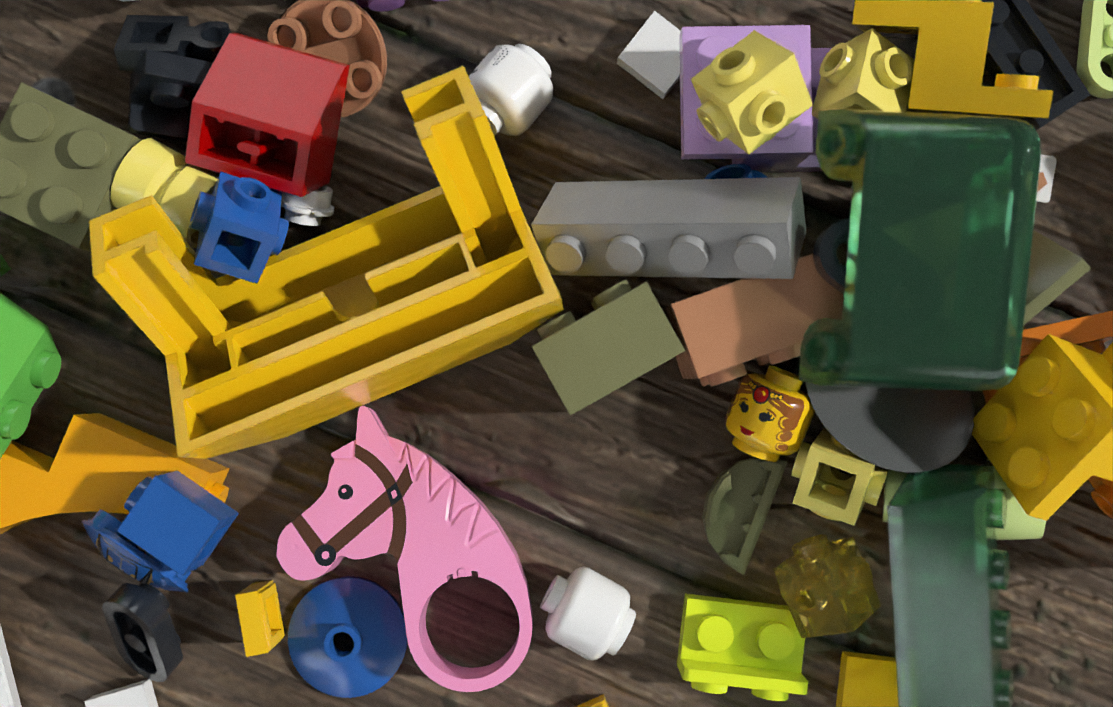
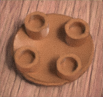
(339, 33)

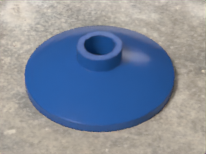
(368, 616)

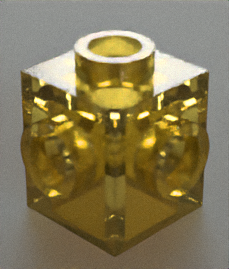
(827, 586)

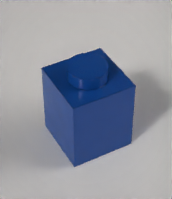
(176, 520)

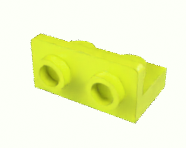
(741, 647)

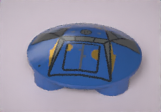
(127, 558)

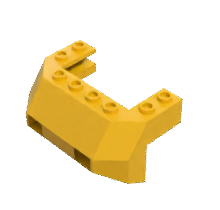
(343, 310)

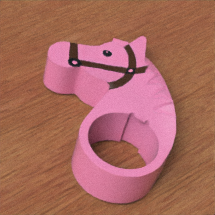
(410, 506)

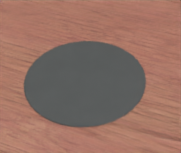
(896, 425)

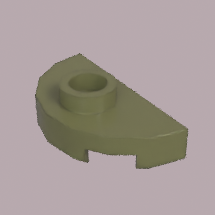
(738, 508)

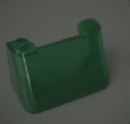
(930, 251)

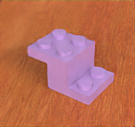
(790, 148)

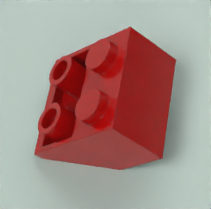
(268, 115)

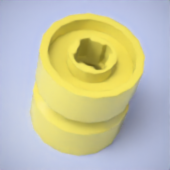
(162, 172)

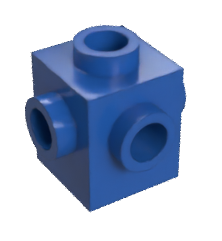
(238, 227)

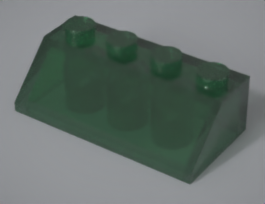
(949, 588)

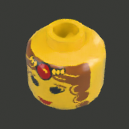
(769, 414)

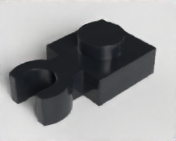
(170, 36)

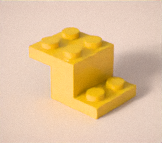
(953, 56)
(1051, 425)

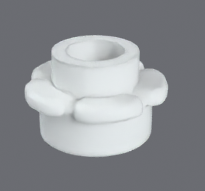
(309, 208)

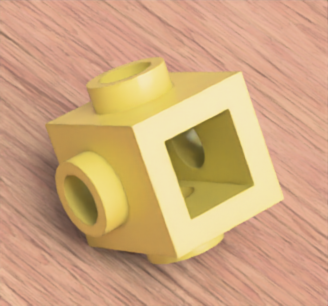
(865, 76)
(751, 92)
(828, 490)

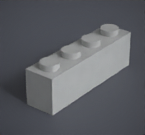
(673, 228)

